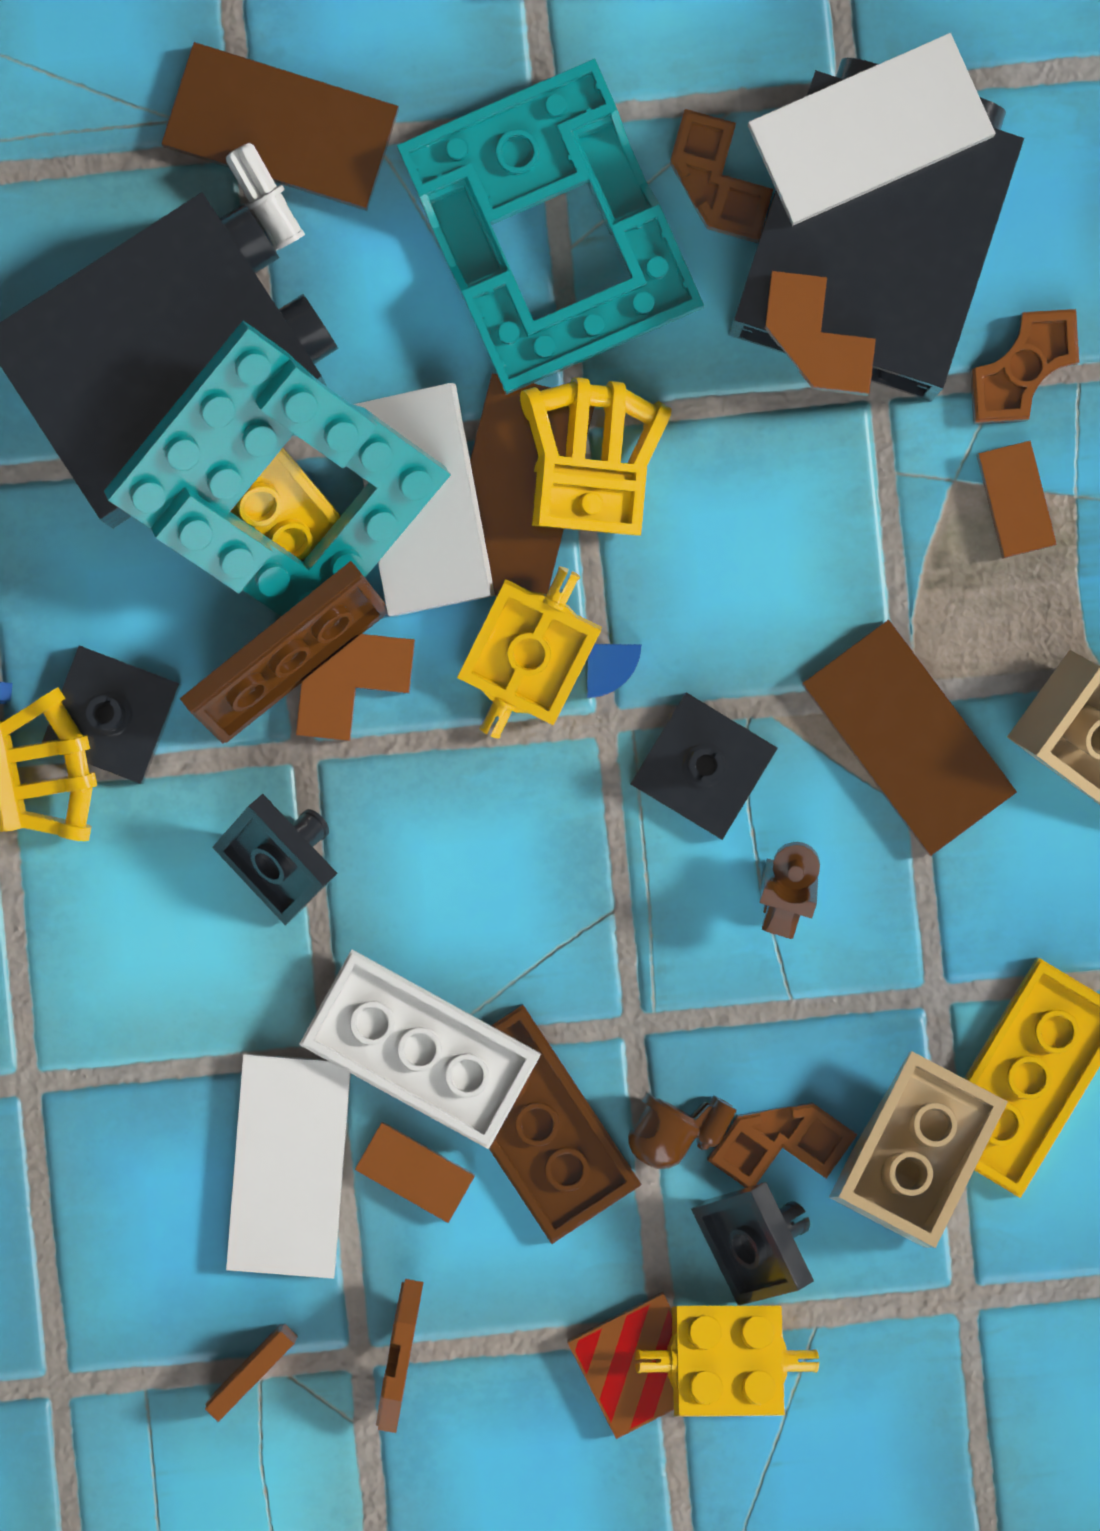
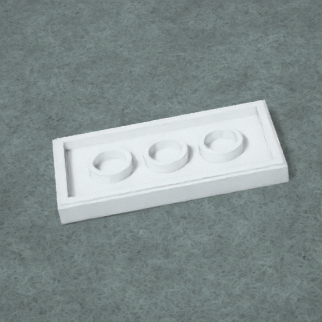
(871, 129)
(443, 550)
(420, 1049)
(288, 1166)

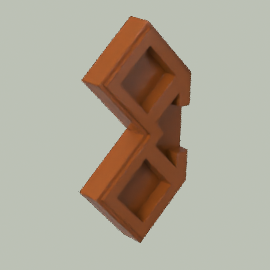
(720, 200)
(823, 359)
(330, 691)
(759, 1136)
(399, 1355)

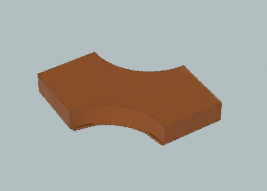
(1006, 387)

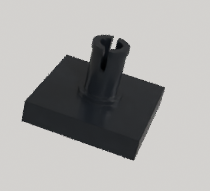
(118, 710)
(704, 766)
(277, 856)
(755, 1242)

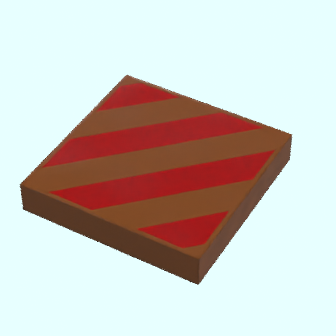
(608, 1364)

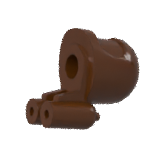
(667, 1132)

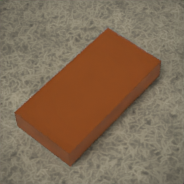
(1016, 499)
(415, 1172)
(250, 1371)

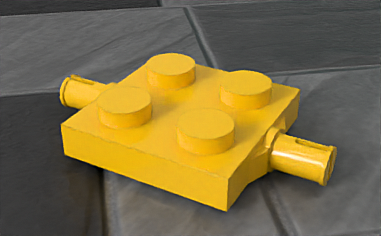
(529, 652)
(727, 1361)

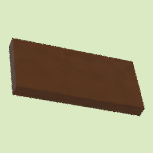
(301, 127)
(506, 486)
(285, 653)
(909, 738)
(556, 1143)

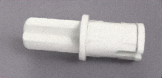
(264, 196)

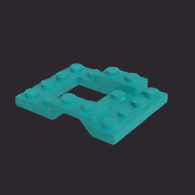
(517, 158)
(228, 434)

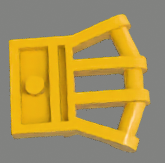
(583, 491)
(78, 782)

